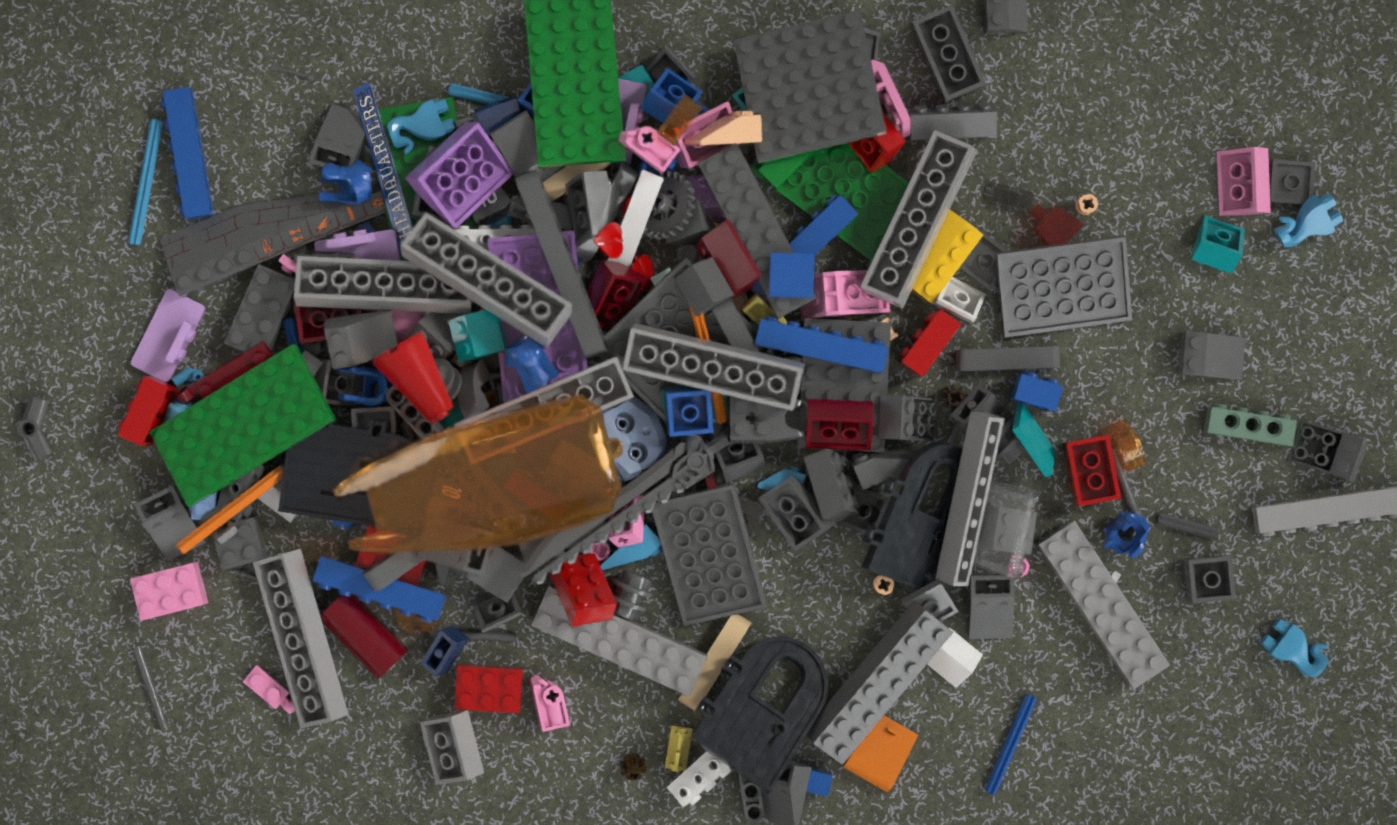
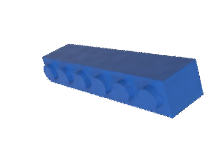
(188, 153)
(820, 232)
(822, 346)
(398, 594)

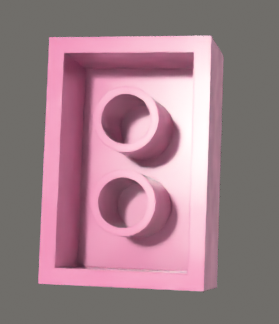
(169, 591)

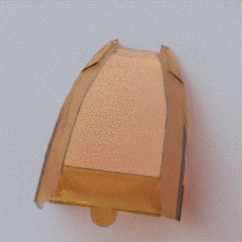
(493, 481)

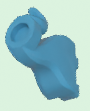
(423, 124)
(1310, 221)
(1293, 647)

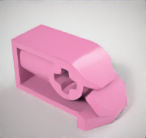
(657, 154)
(632, 532)
(549, 713)

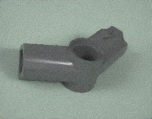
(35, 414)

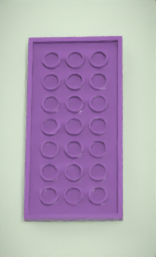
(564, 351)

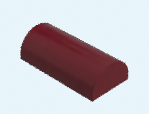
(363, 634)

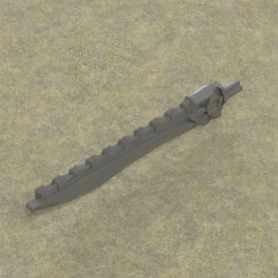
(685, 473)

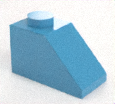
(777, 478)

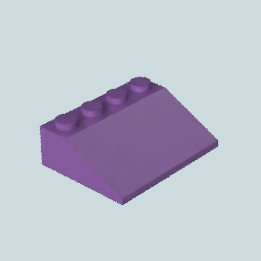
(460, 174)

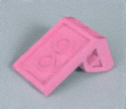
(890, 98)
(841, 295)

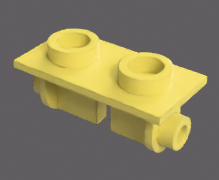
(678, 748)

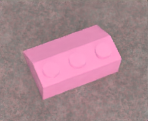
(693, 154)
(1243, 181)

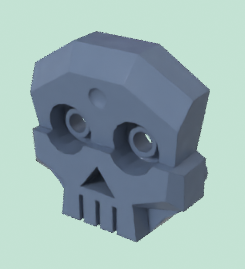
(640, 433)

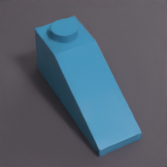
(650, 546)

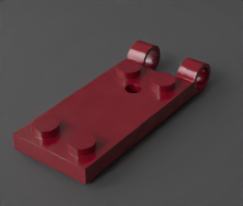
(225, 373)

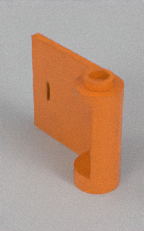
(882, 754)

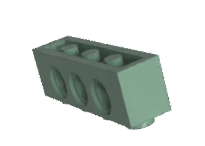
(1283, 433)

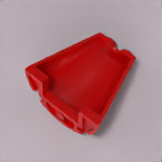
(416, 376)

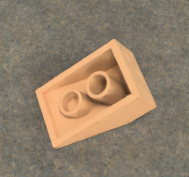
(738, 128)

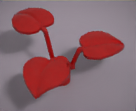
(610, 243)

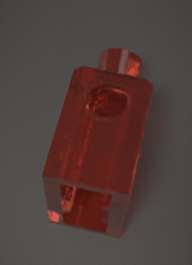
(1055, 225)

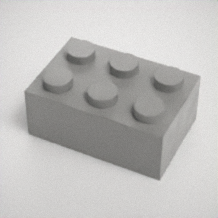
(452, 747)

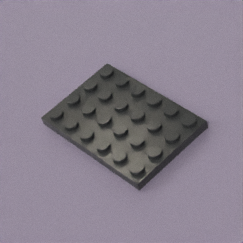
(1064, 286)
(843, 382)
(709, 554)

